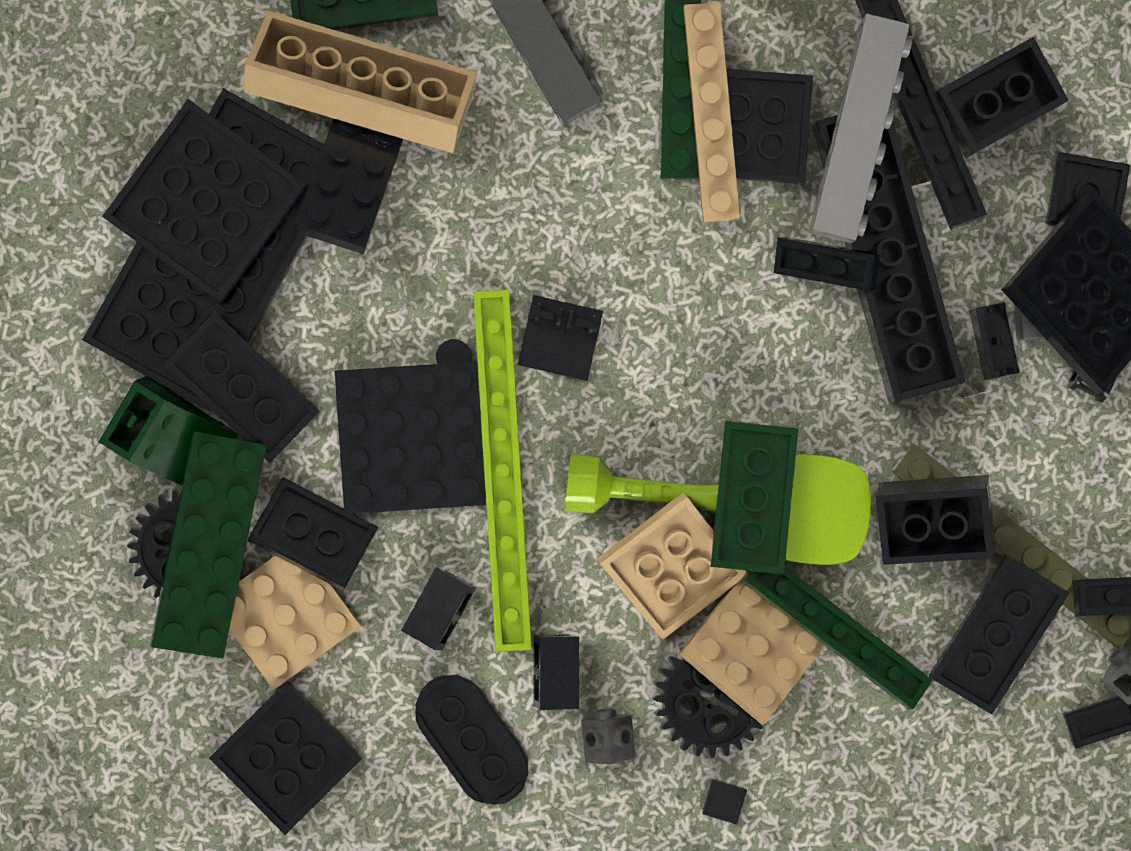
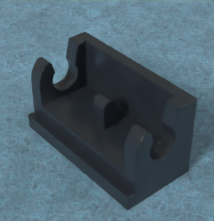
(994, 341)
(438, 609)
(555, 671)

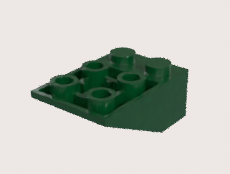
(156, 429)

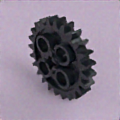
(148, 543)
(695, 726)

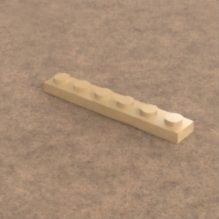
(711, 112)

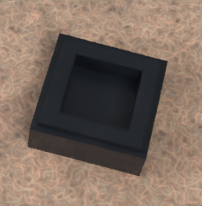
(724, 801)

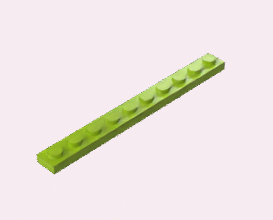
(502, 470)

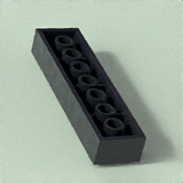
(907, 307)

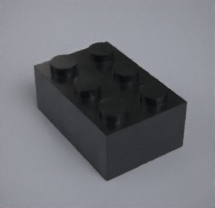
(1000, 97)
(935, 520)

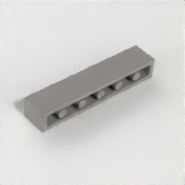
(859, 129)

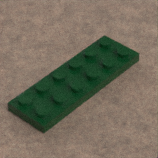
(207, 545)

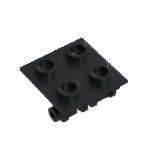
(560, 337)

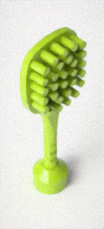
(826, 511)

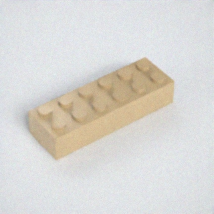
(359, 81)

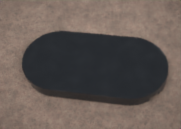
(471, 739)

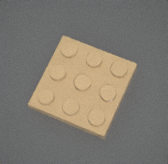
(668, 568)
(288, 619)
(751, 651)

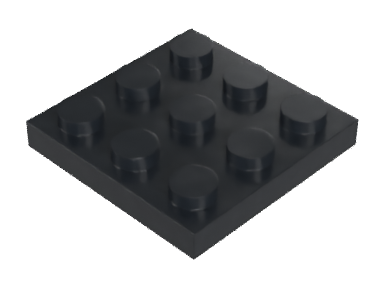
(770, 125)
(286, 757)

